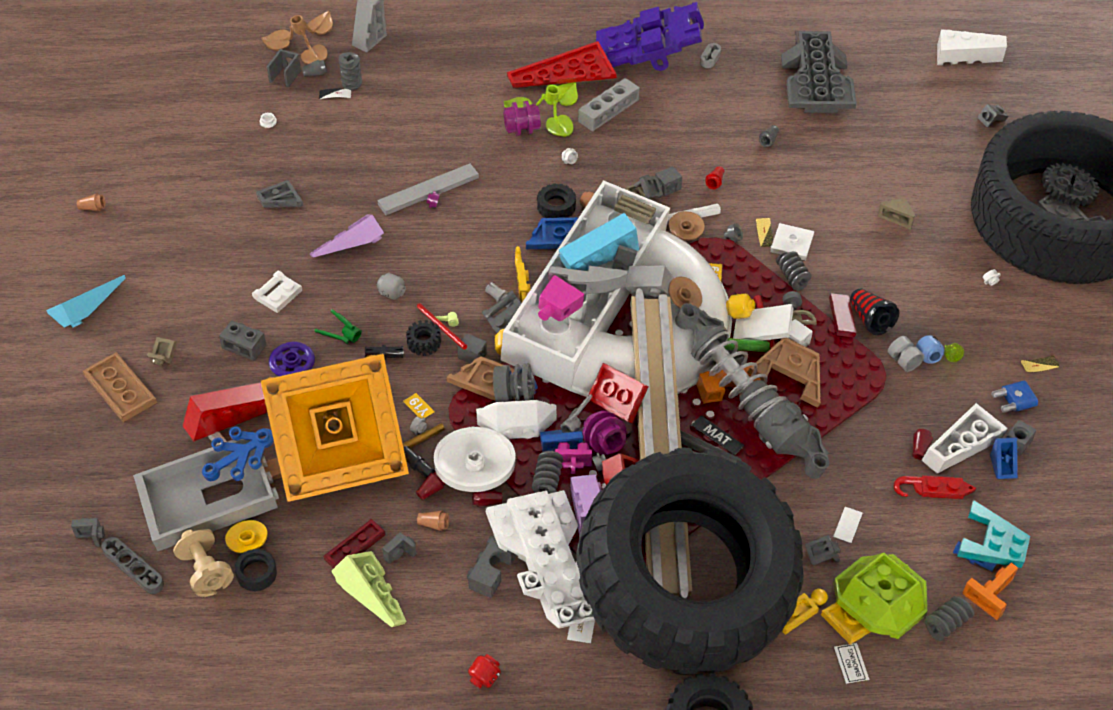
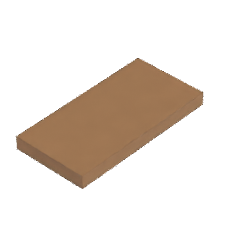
(119, 387)

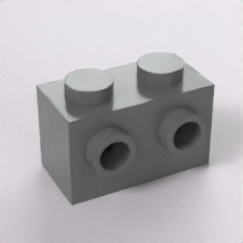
(242, 340)

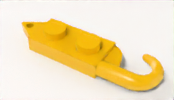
(522, 275)

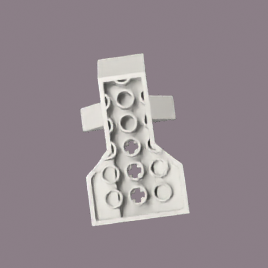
(552, 576)

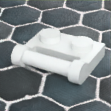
(279, 296)

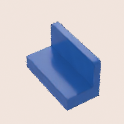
(551, 439)

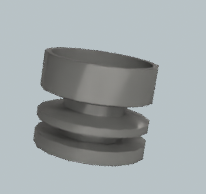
(510, 385)

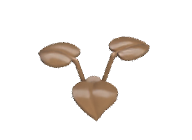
(319, 25)

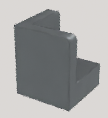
(475, 348)

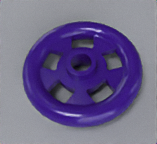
(291, 359)

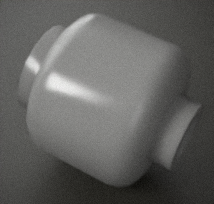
(391, 286)

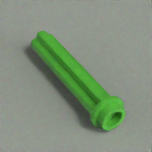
(749, 345)

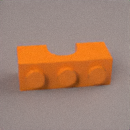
(709, 386)

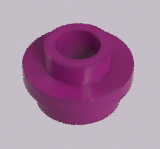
(432, 199)

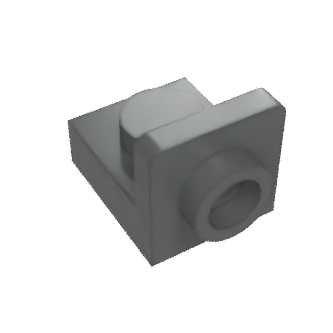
(650, 186)
(397, 546)
(822, 550)

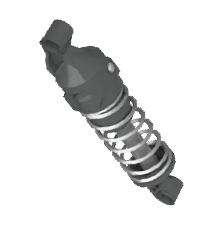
(774, 416)

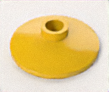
(246, 536)

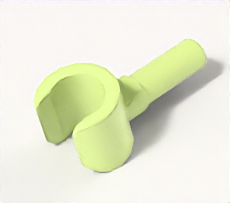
(451, 318)

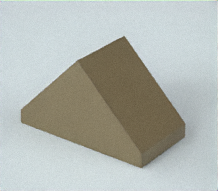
(898, 212)

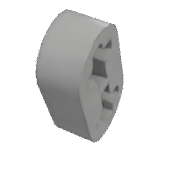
(712, 53)

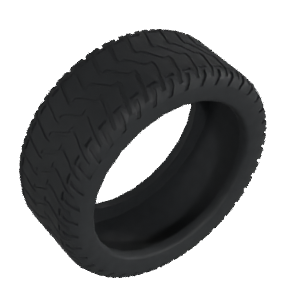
(1025, 232)

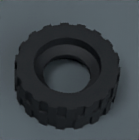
(556, 191)

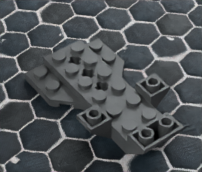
(818, 82)

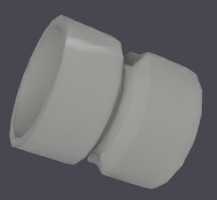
(905, 353)

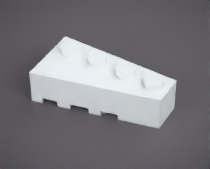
(970, 47)
(965, 438)

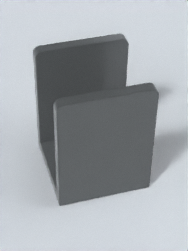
(279, 61)

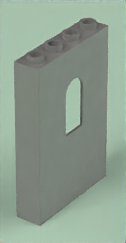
(175, 499)

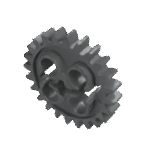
(1082, 190)

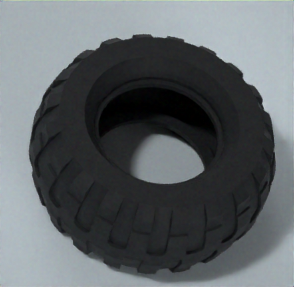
(731, 505)

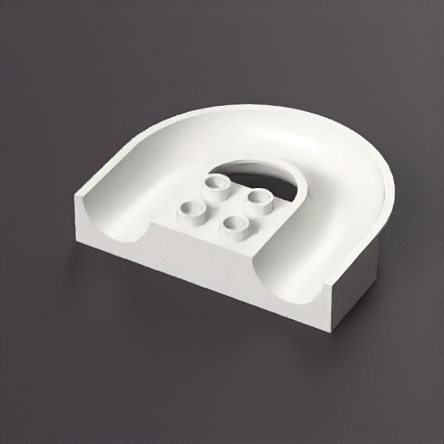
(575, 348)

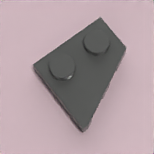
(279, 196)

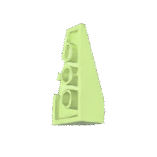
(363, 579)

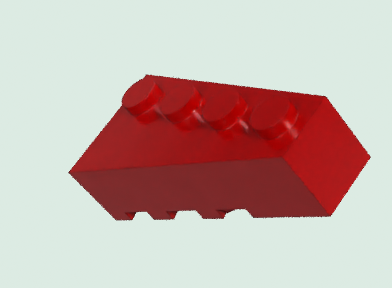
(223, 409)

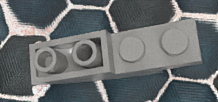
(592, 281)

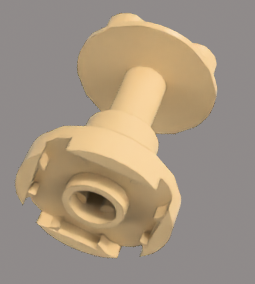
(208, 574)

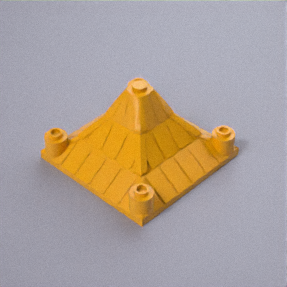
(334, 427)

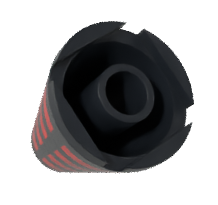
(874, 311)

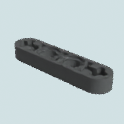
(129, 567)

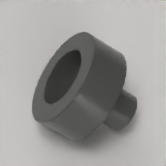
(734, 232)
(792, 298)

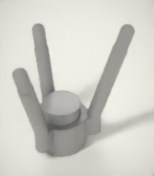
(573, 423)

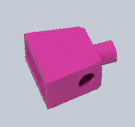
(559, 300)

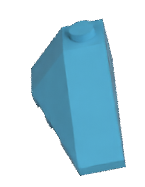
(82, 306)

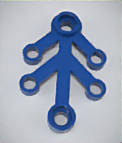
(239, 452)

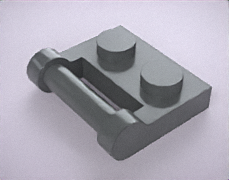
(502, 320)

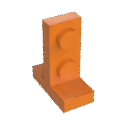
(986, 595)

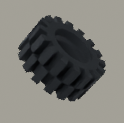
(423, 346)

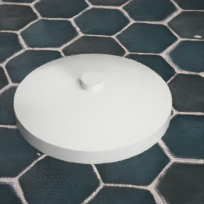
(474, 459)

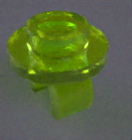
(954, 352)

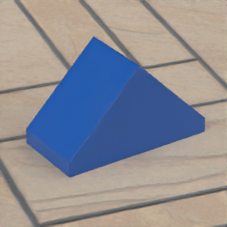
(1004, 458)

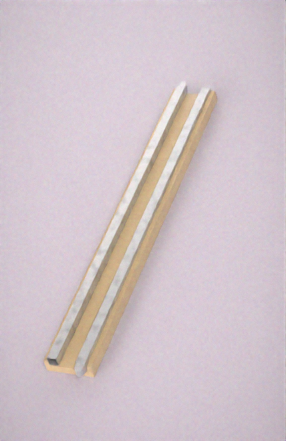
(660, 431)

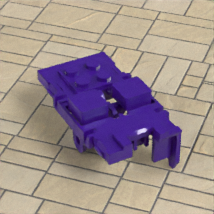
(624, 45)

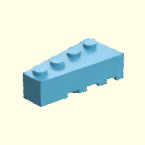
(600, 244)

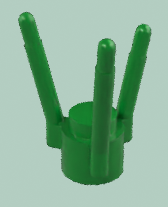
(349, 331)

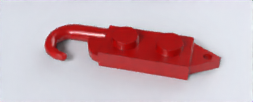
(935, 486)

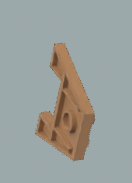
(795, 362)

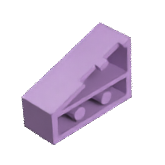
(583, 492)

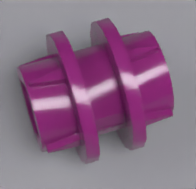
(522, 118)
(604, 432)

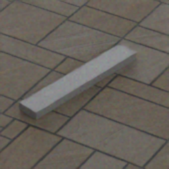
(421, 191)

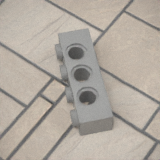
(608, 104)

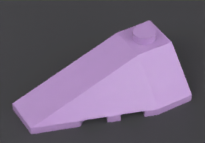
(359, 233)

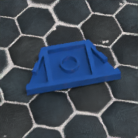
(550, 233)

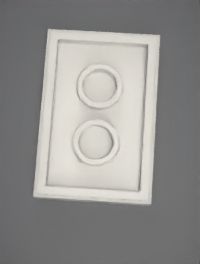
(765, 324)

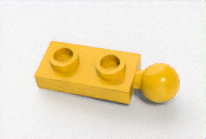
(806, 608)

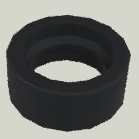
(250, 557)

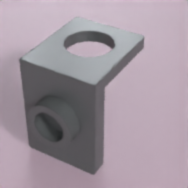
(624, 258)

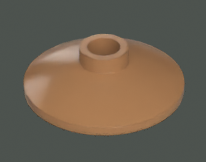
(686, 225)
(683, 291)

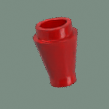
(715, 178)

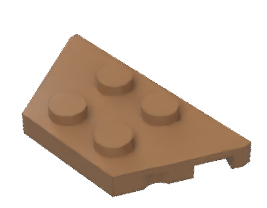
(477, 377)

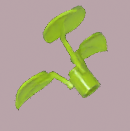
(564, 94)

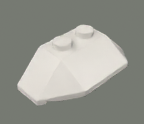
(517, 418)

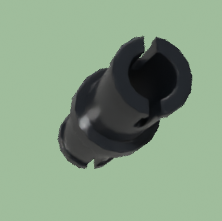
(388, 352)
(417, 462)

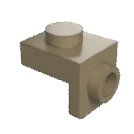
(162, 351)

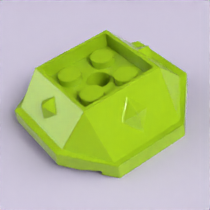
(882, 594)

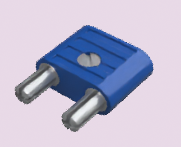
(1017, 395)

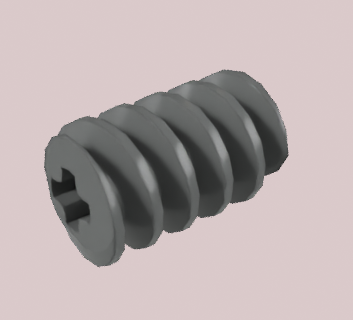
(350, 70)
(794, 270)
(547, 472)
(948, 617)

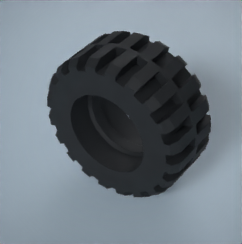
(709, 692)

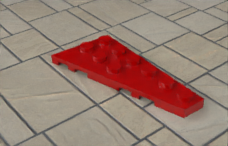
(577, 65)

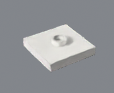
(792, 239)

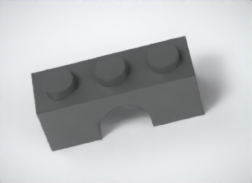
(483, 576)

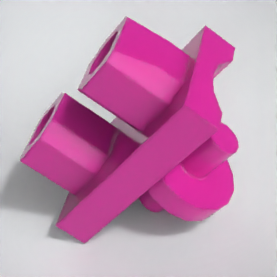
(575, 457)

